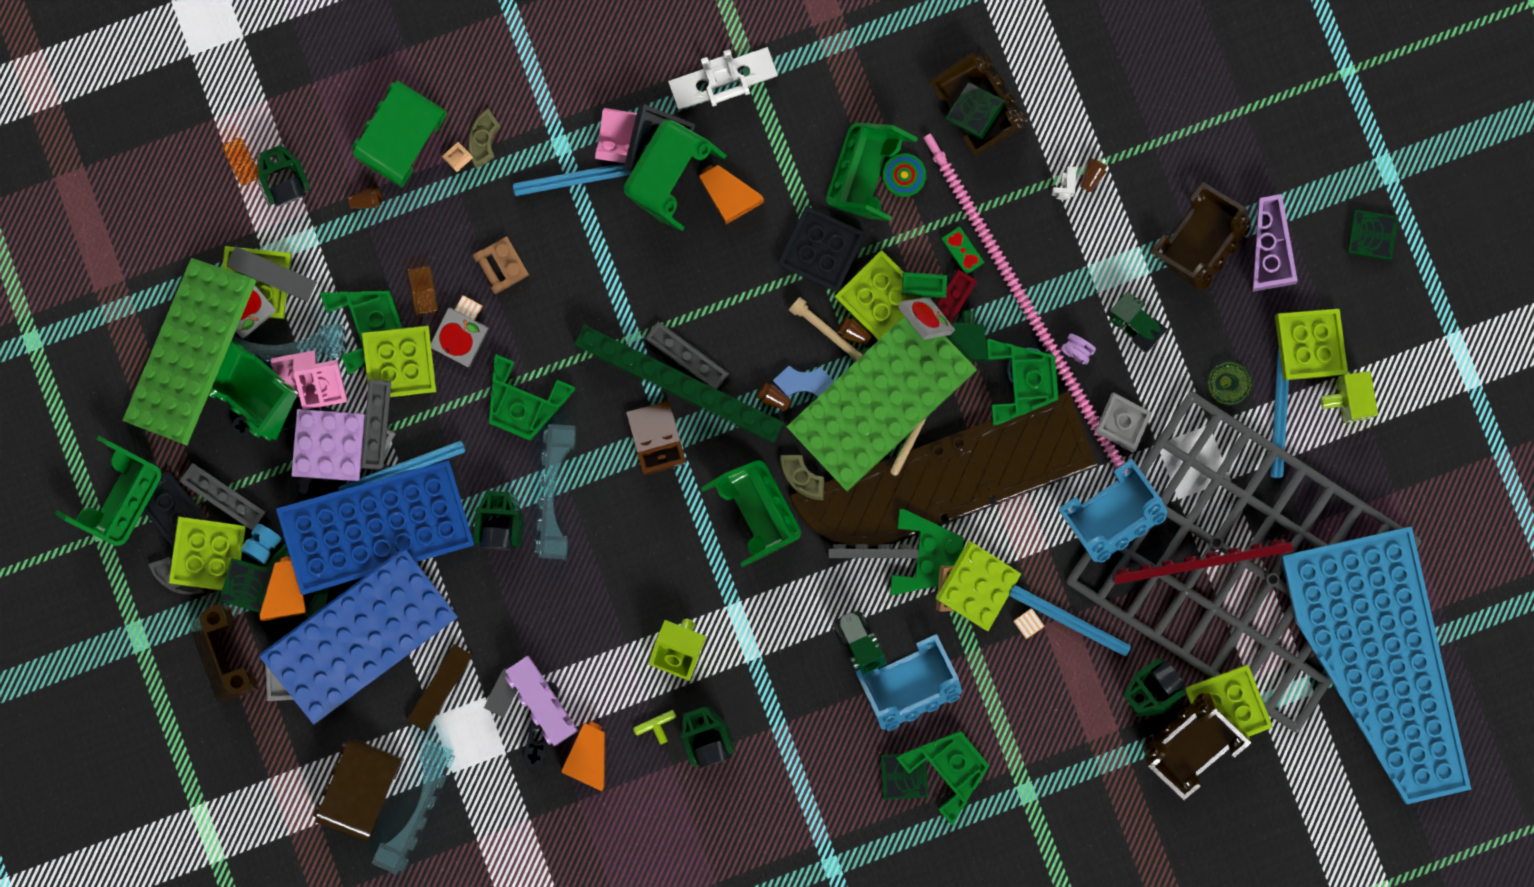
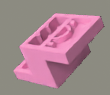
(315, 382)

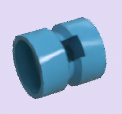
(261, 543)

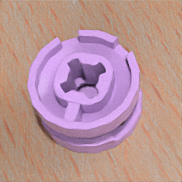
(1078, 349)

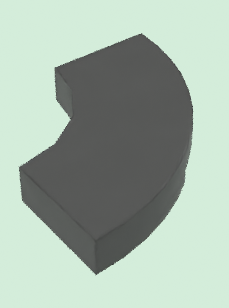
(161, 571)

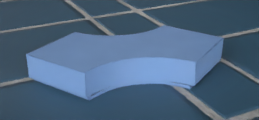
(793, 381)

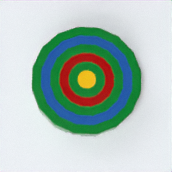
(904, 175)

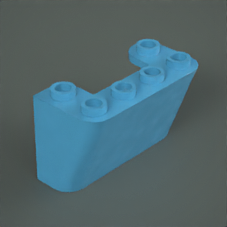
(1115, 513)
(911, 685)

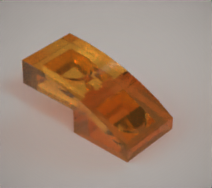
(240, 160)
(423, 289)

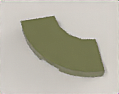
(481, 138)
(802, 479)

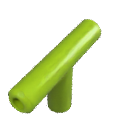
(655, 724)

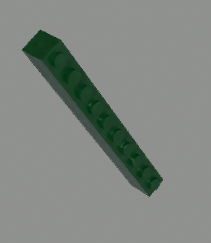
(678, 384)

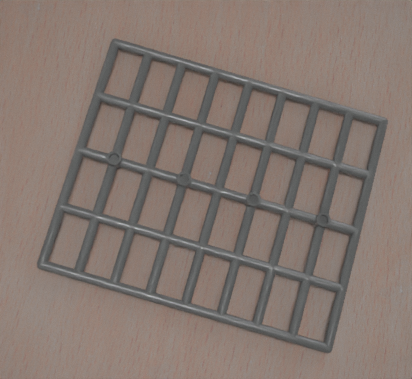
(1216, 543)

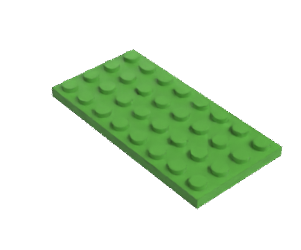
(189, 351)
(880, 401)

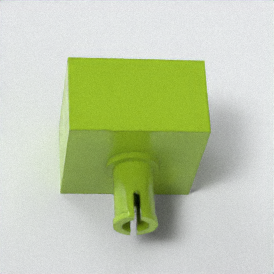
(1354, 397)
(677, 649)

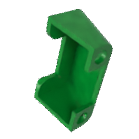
(397, 133)
(253, 391)

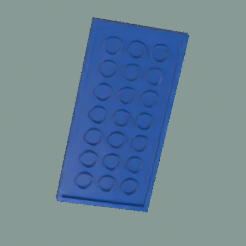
(363, 526)
(358, 636)

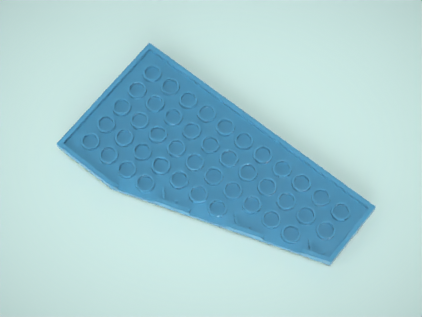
(1377, 641)

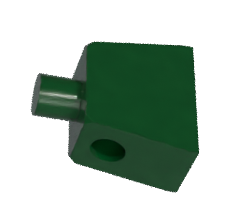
(970, 338)

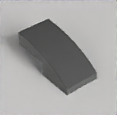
(501, 696)

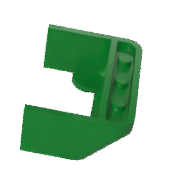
(861, 165)
(662, 166)
(125, 501)
(761, 506)

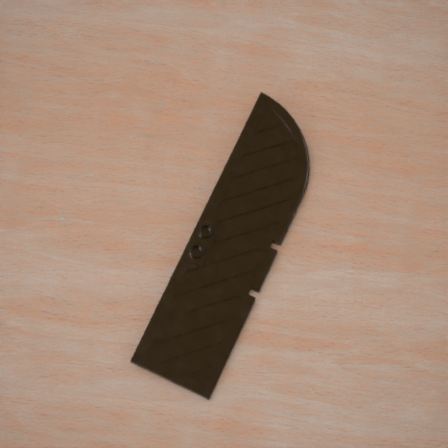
(954, 476)

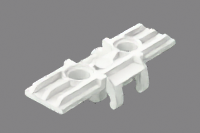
(720, 73)

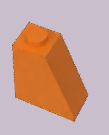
(728, 193)
(283, 594)
(587, 757)

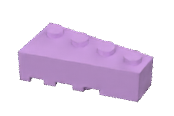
(1273, 251)
(541, 700)

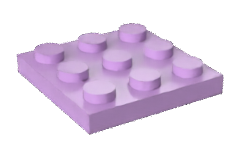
(328, 445)

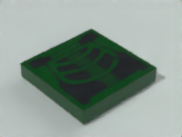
(975, 110)
(1372, 235)
(245, 585)
(900, 784)

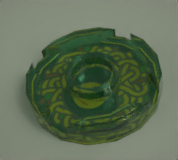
(1229, 383)

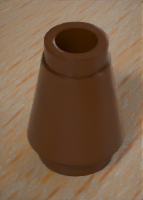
(1093, 174)
(366, 199)
(854, 331)
(773, 396)

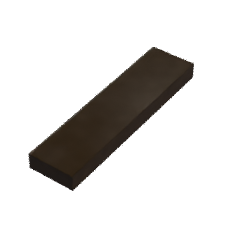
(440, 688)

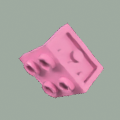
(615, 135)

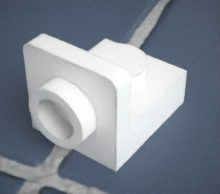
(1068, 180)

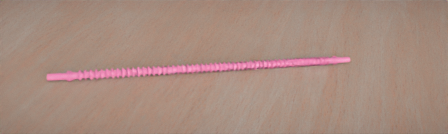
(940, 158)

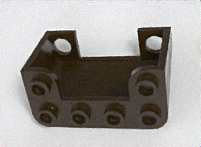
(978, 71)
(1204, 237)
(224, 683)
(1193, 743)
(357, 789)

